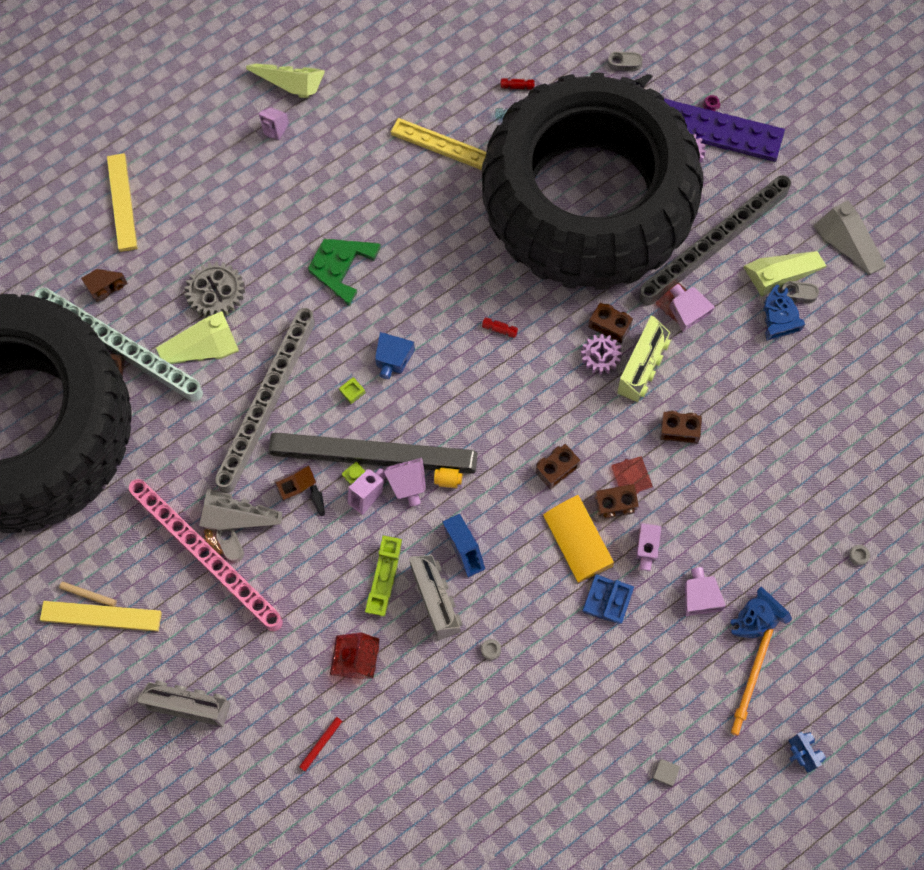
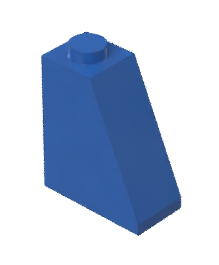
(464, 545)

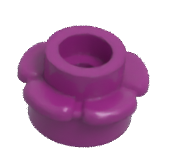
(711, 99)

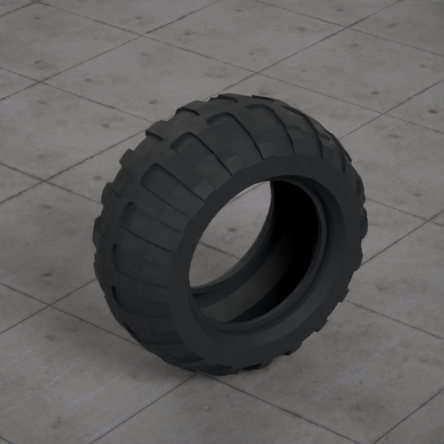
(597, 115)

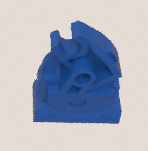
(781, 315)
(760, 615)

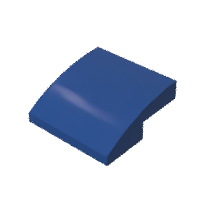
(608, 599)

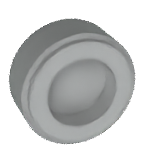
(859, 555)
(491, 649)

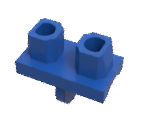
(804, 753)

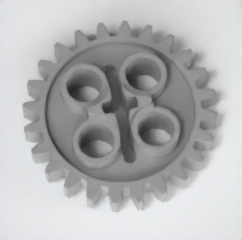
(199, 297)

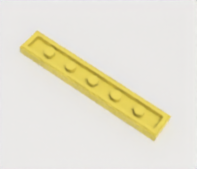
(438, 143)
(122, 202)
(101, 616)

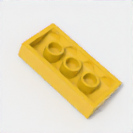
(578, 539)

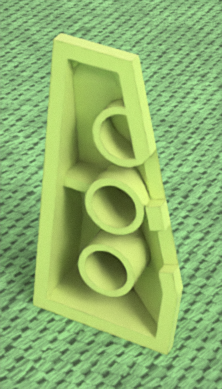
(296, 81)
(778, 270)
(201, 341)

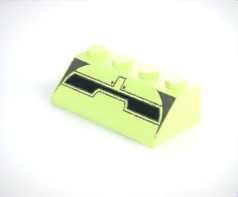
(643, 360)

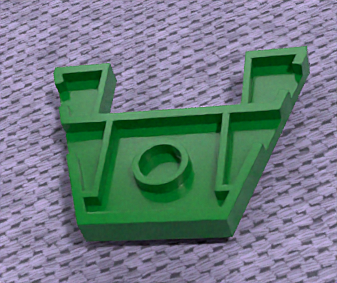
(334, 261)

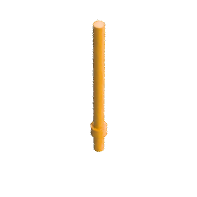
(740, 713)

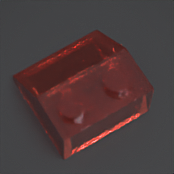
(355, 656)

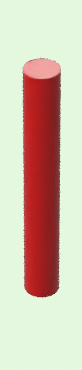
(320, 744)

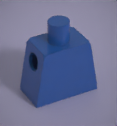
(393, 354)

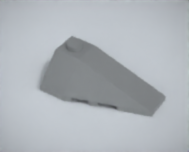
(847, 233)
(227, 513)

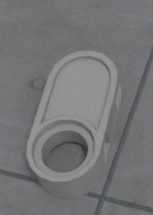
(629, 61)
(803, 291)
(231, 548)

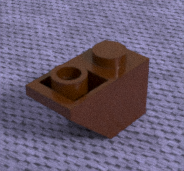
(103, 283)
(294, 482)

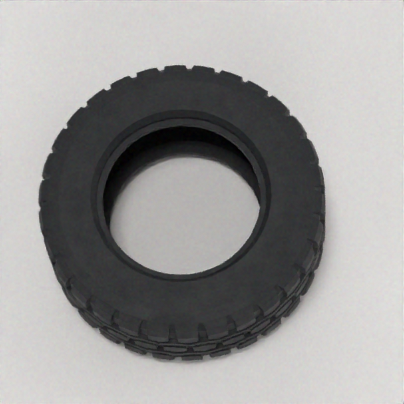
(92, 423)

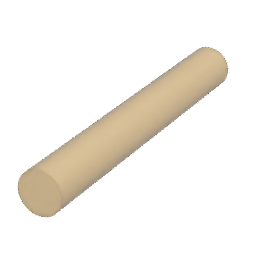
(87, 594)

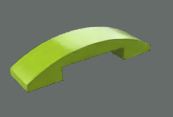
(384, 576)

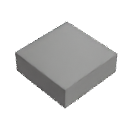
(666, 772)

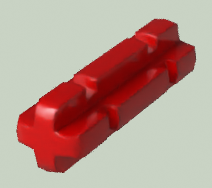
(517, 83)
(500, 327)

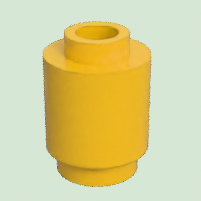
(448, 477)

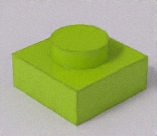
(352, 390)
(353, 473)

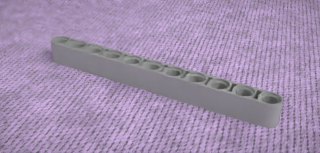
(265, 407)

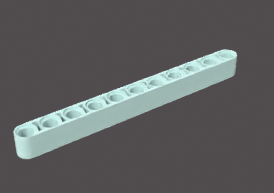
(128, 346)

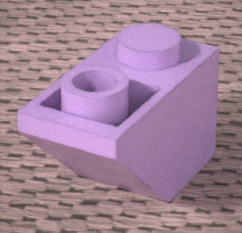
(273, 122)

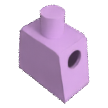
(689, 306)
(407, 480)
(366, 490)
(648, 537)
(702, 594)

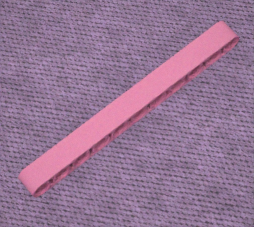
(208, 562)

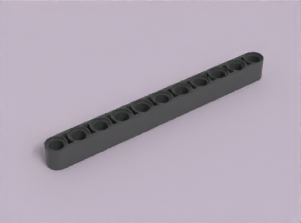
(709, 245)
(370, 452)

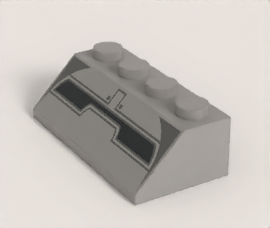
(434, 596)
(184, 703)

